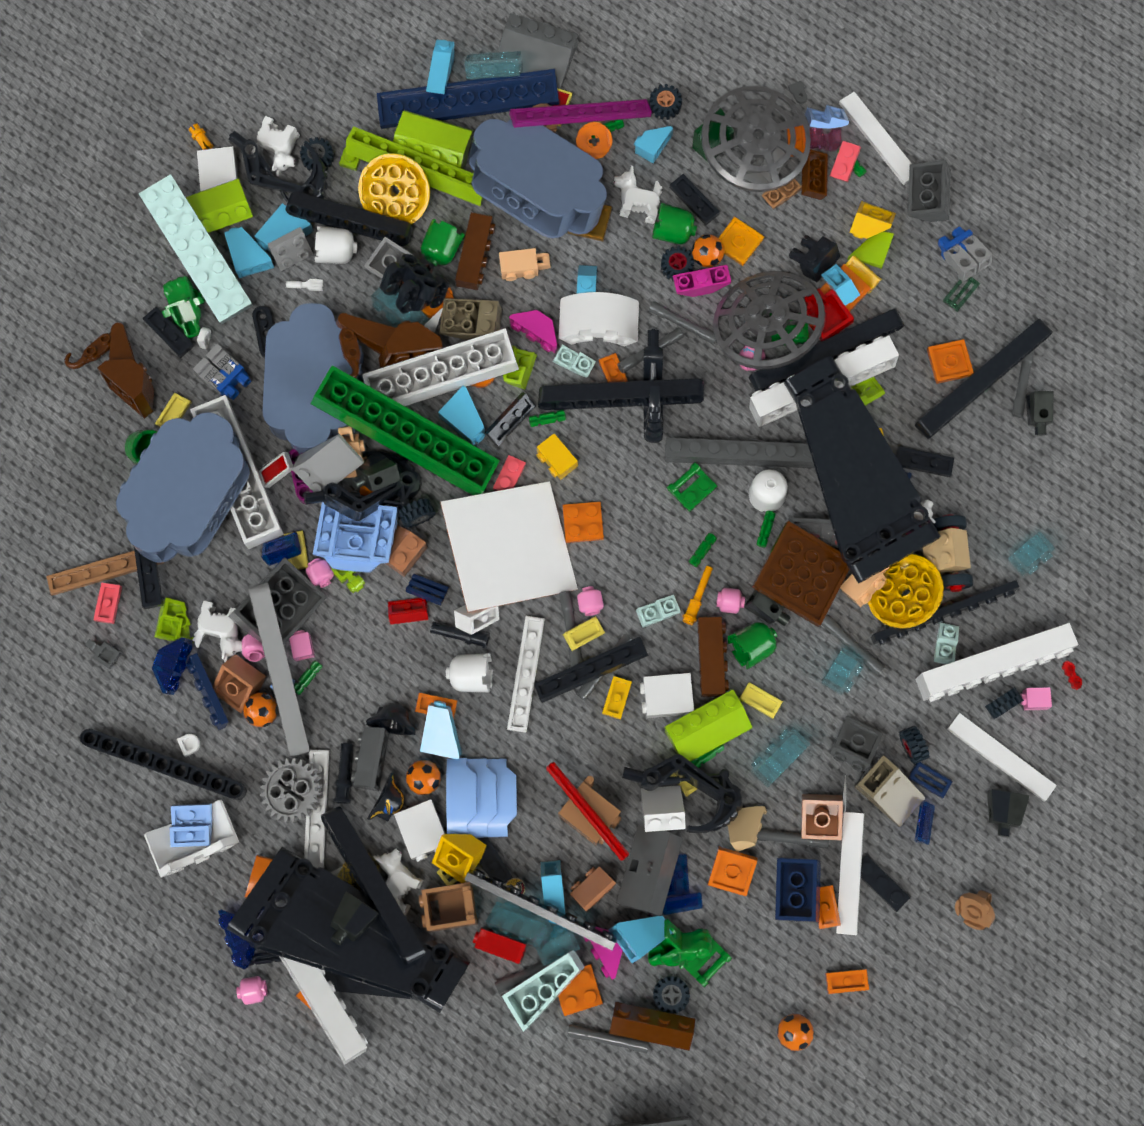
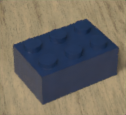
(798, 890)

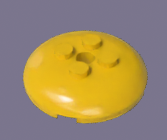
(403, 172)
(916, 607)

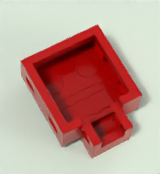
(836, 314)

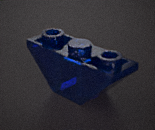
(171, 663)
(241, 950)

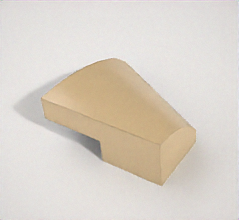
(745, 827)

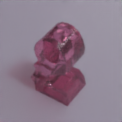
(828, 141)

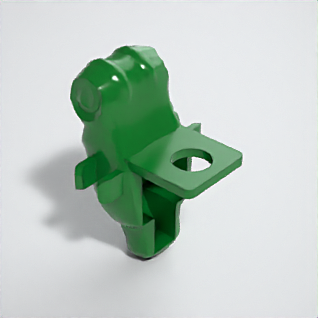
(183, 305)
(680, 947)

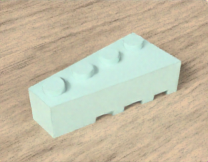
(539, 991)

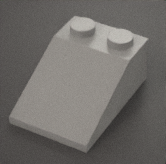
(327, 463)

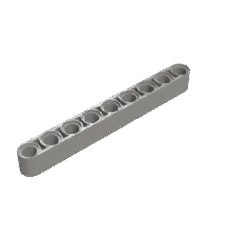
(278, 669)

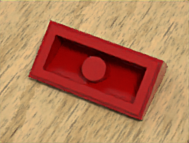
(407, 611)

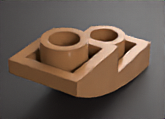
(782, 194)

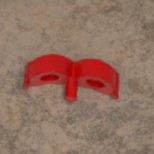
(1069, 670)

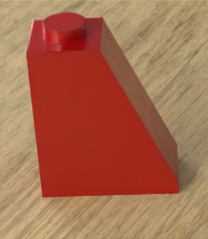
(499, 946)

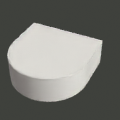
(204, 338)
(189, 744)

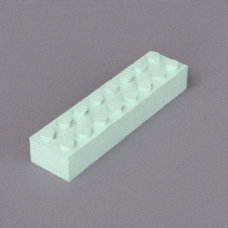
(195, 249)

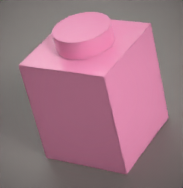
(301, 645)
(1036, 698)

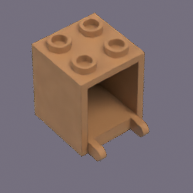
(605, 810)
(455, 907)

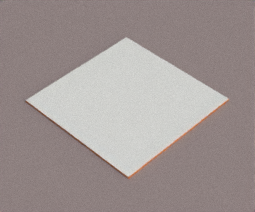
(508, 546)

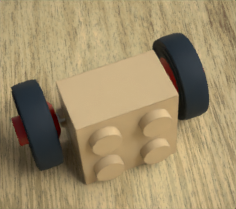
(951, 552)

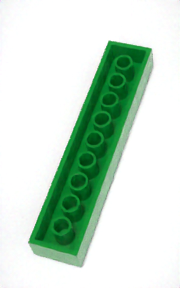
(404, 431)

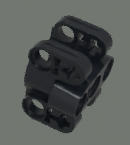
(414, 284)

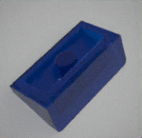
(280, 548)
(924, 823)
(680, 881)
(683, 903)

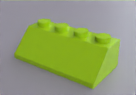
(434, 138)
(221, 205)
(708, 726)

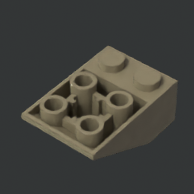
(470, 318)
(890, 791)

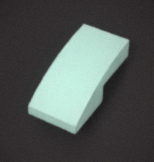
(573, 361)
(658, 611)
(946, 643)

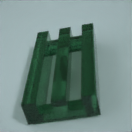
(952, 303)

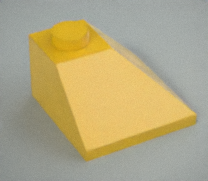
(871, 221)
(458, 854)

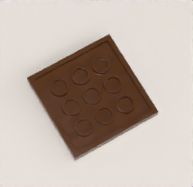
(802, 574)

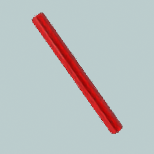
(587, 811)

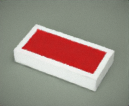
(276, 469)

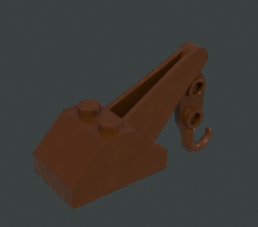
(392, 343)
(121, 371)

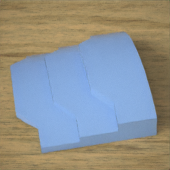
(355, 544)
(480, 797)

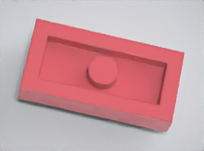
(845, 161)
(509, 474)
(107, 603)

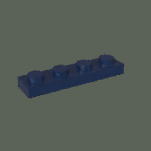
(209, 698)

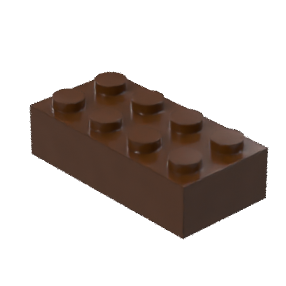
(815, 175)

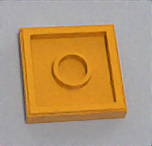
(740, 241)

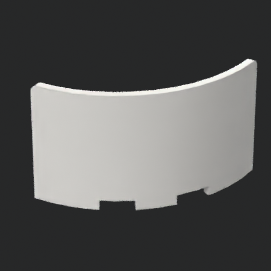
(599, 316)
(174, 859)

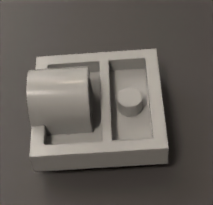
(290, 249)

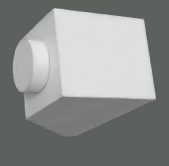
(476, 620)

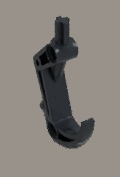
(257, 164)
(653, 371)
(359, 506)
(678, 765)

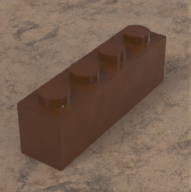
(474, 251)
(712, 656)
(652, 1026)

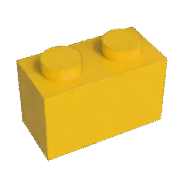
(557, 457)

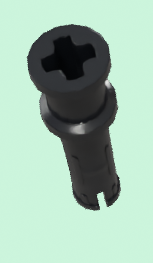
(477, 638)
(343, 783)

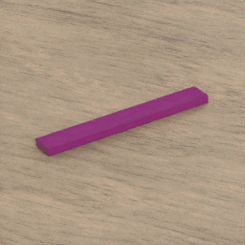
(580, 113)

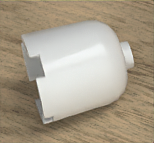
(334, 245)
(768, 490)
(470, 673)

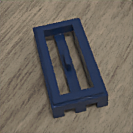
(429, 587)
(915, 771)

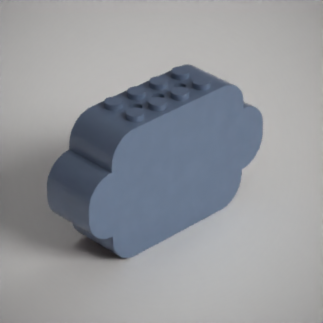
(537, 177)
(295, 365)
(182, 487)

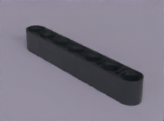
(348, 218)

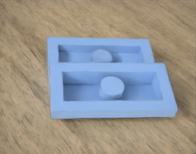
(830, 118)
(191, 825)

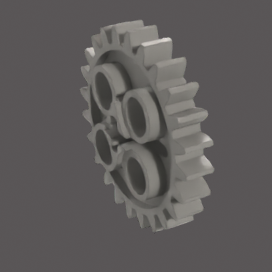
(280, 805)

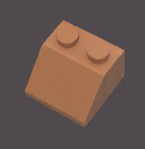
(405, 550)
(237, 682)
(821, 817)
(592, 888)

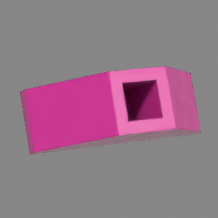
(702, 281)
(536, 327)
(608, 957)

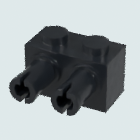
(819, 259)

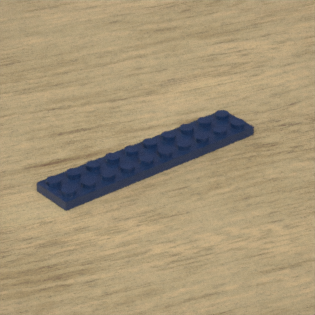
(470, 98)

